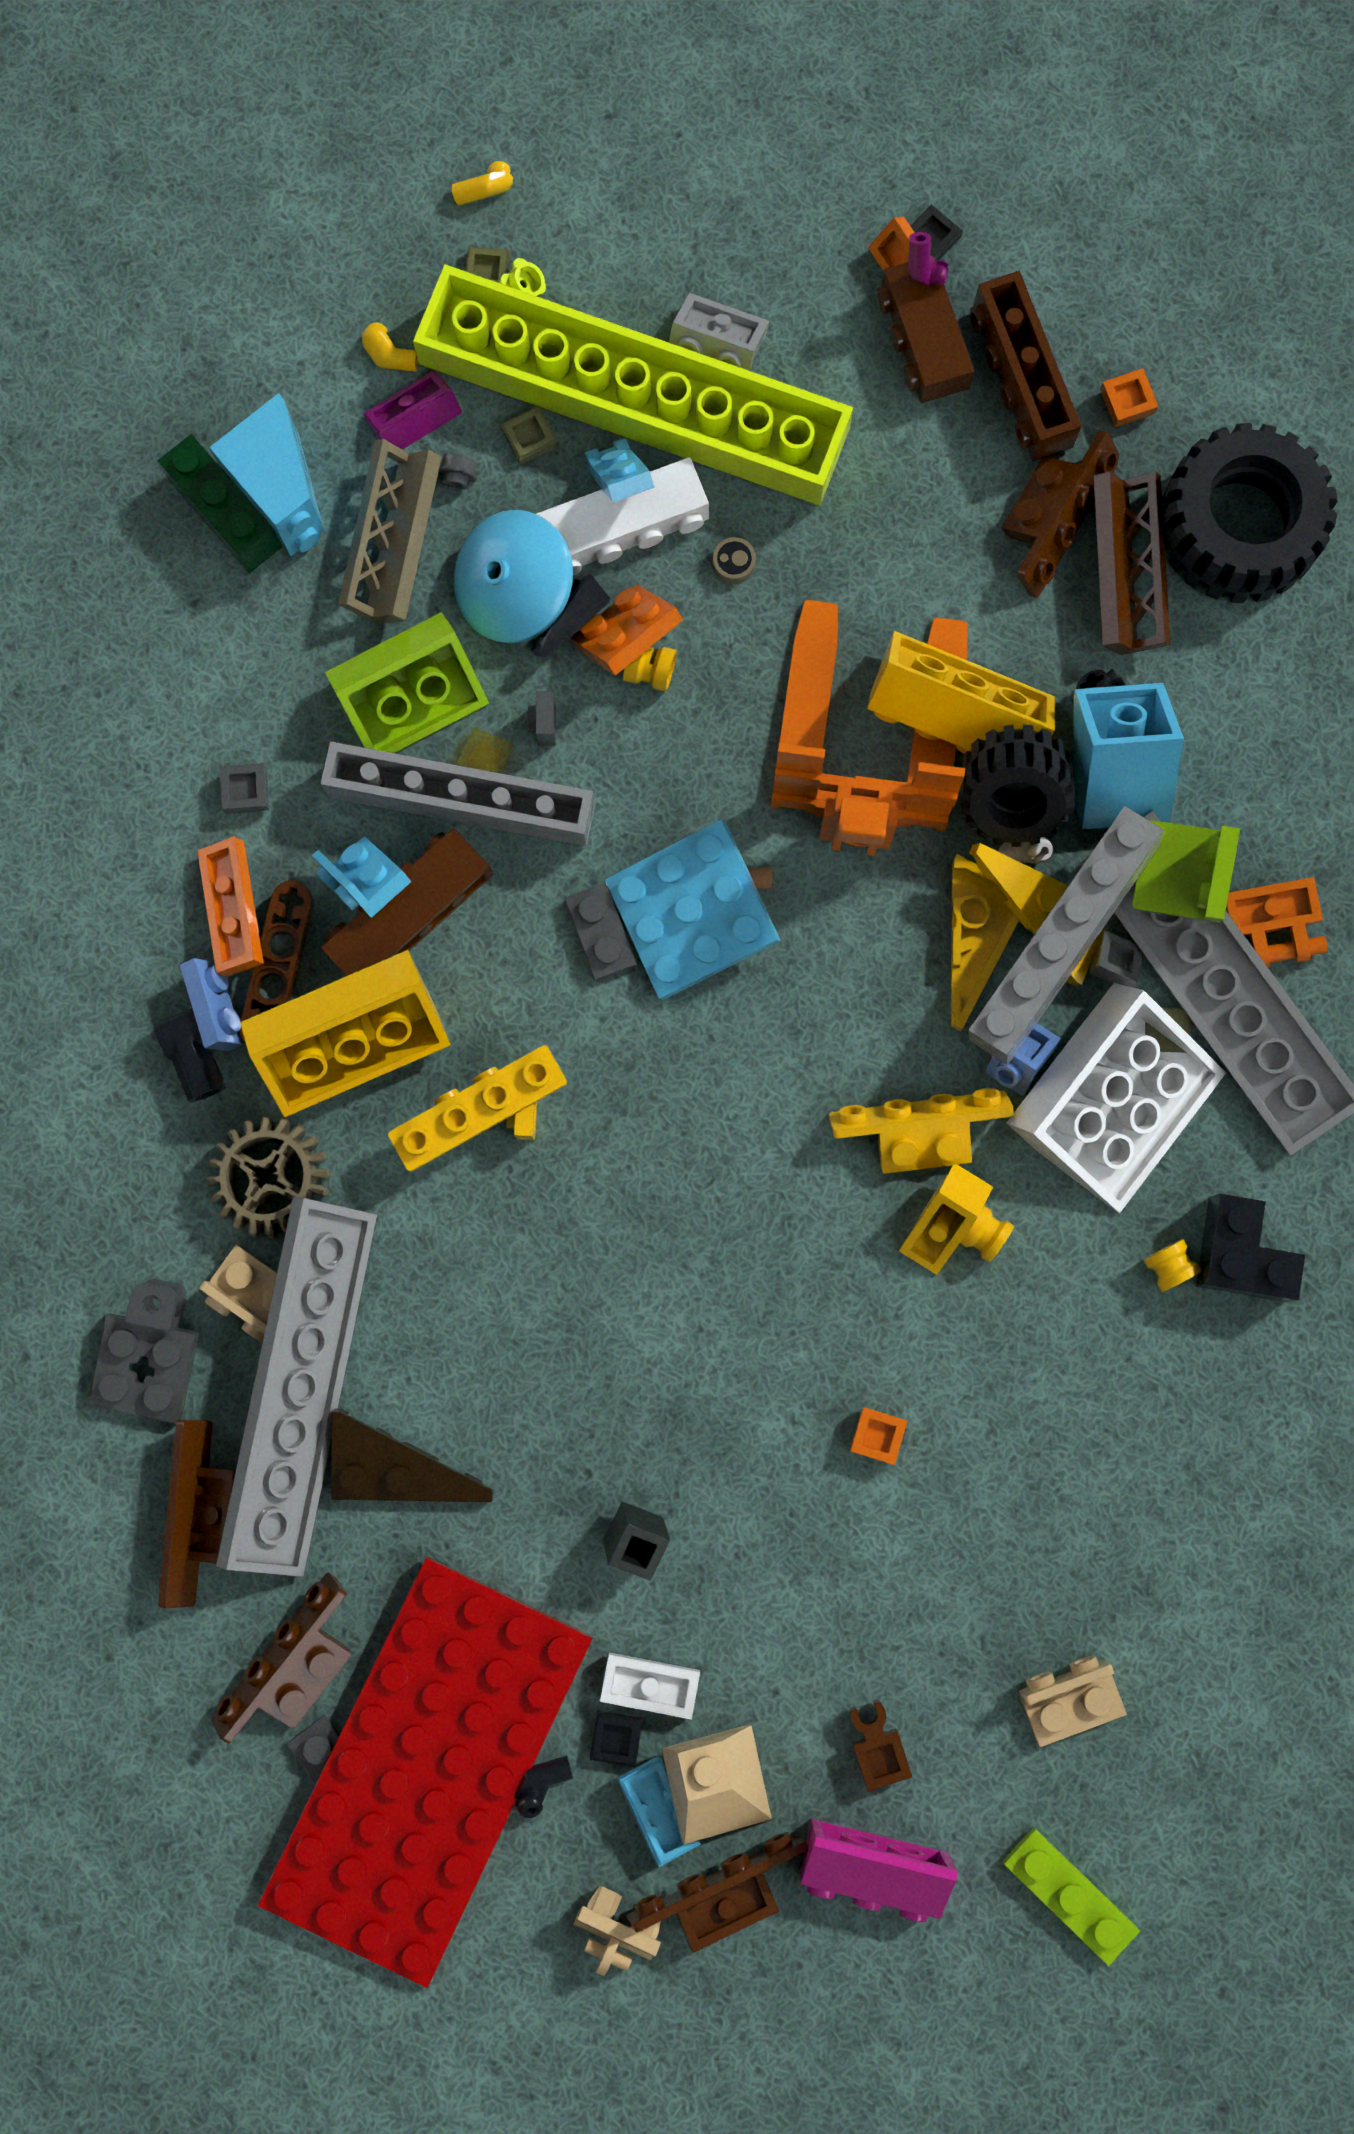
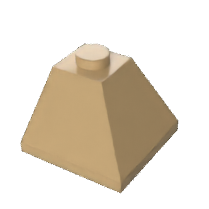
(716, 1784)

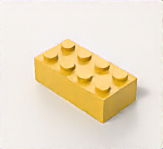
(344, 1033)

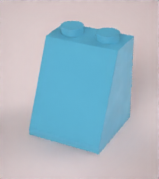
(271, 471)
(1124, 753)

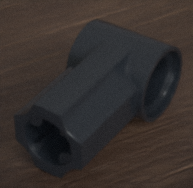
(193, 1063)

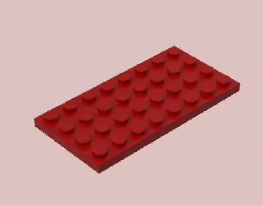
(425, 1772)

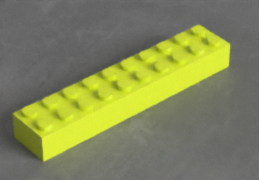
(632, 384)

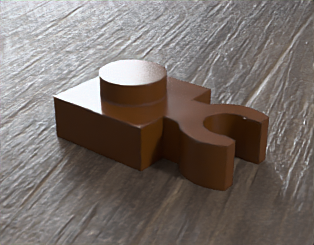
(881, 1752)

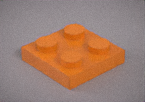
(626, 628)

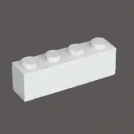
(603, 529)

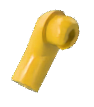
(484, 186)
(384, 352)

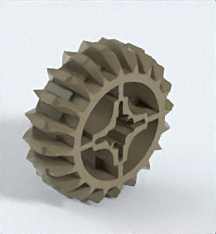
(280, 1159)

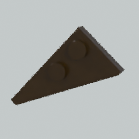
(380, 1468)

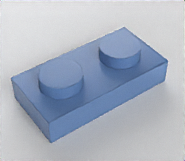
(212, 1005)

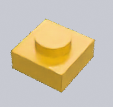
(524, 1123)

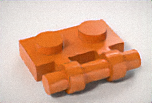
(1279, 908)

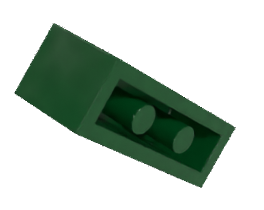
(220, 503)

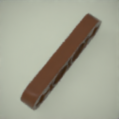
(280, 966)

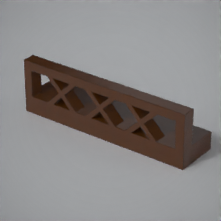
(1116, 562)

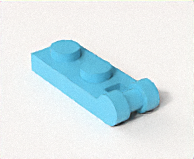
(619, 471)

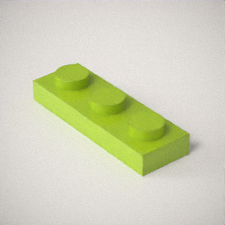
(1071, 1896)

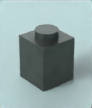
(636, 1541)

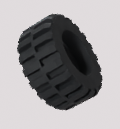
(1277, 468)

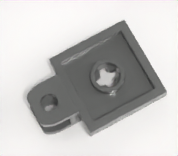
(151, 1334)

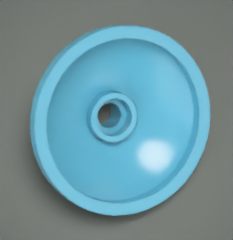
(532, 579)

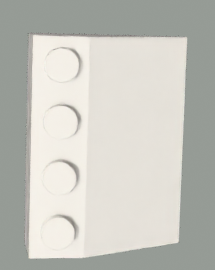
(1114, 1098)

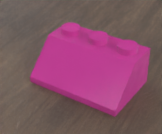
(877, 1871)

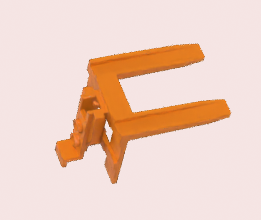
(857, 808)

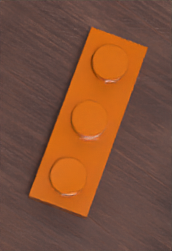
(230, 907)

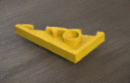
(1029, 895)
(978, 935)

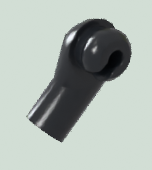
(537, 1782)

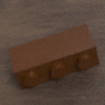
(926, 334)

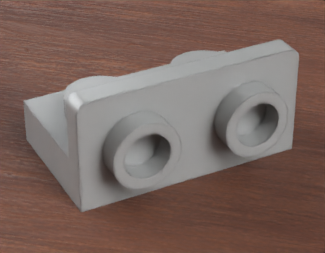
(718, 331)

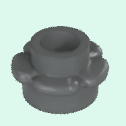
(457, 470)

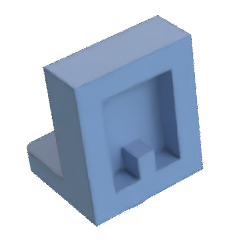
(1026, 1062)

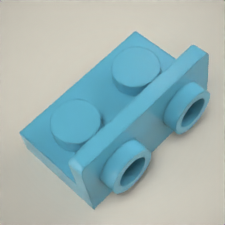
(362, 876)

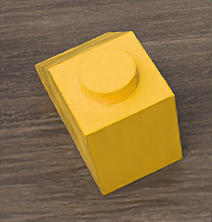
(946, 1219)

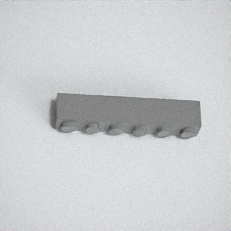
(458, 794)
(1065, 935)

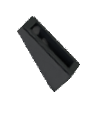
(583, 604)

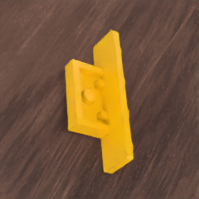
(477, 1108)
(923, 1131)

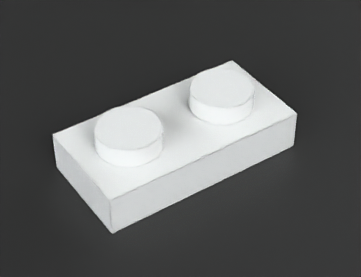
(650, 1685)

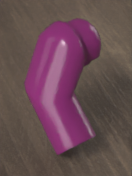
(922, 265)

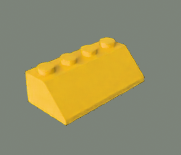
(952, 696)

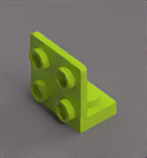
(1189, 872)

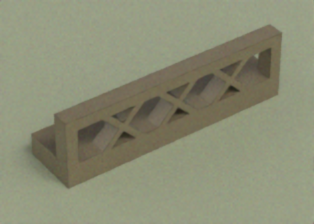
(397, 538)

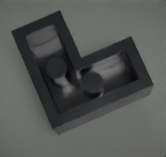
(1233, 1255)

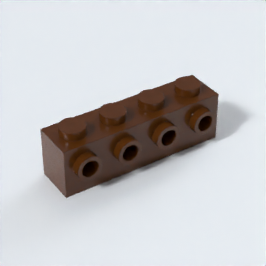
(1025, 366)

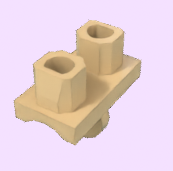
(598, 1920)

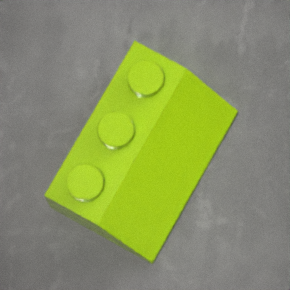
(408, 686)

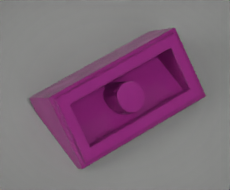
(414, 411)

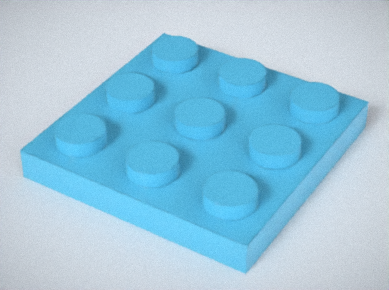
(692, 909)

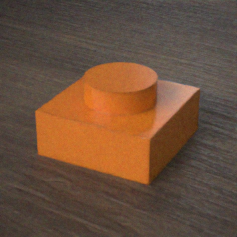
(892, 244)
(1129, 397)
(878, 1435)

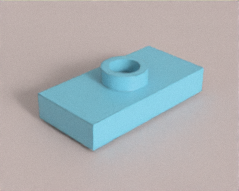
(653, 1809)

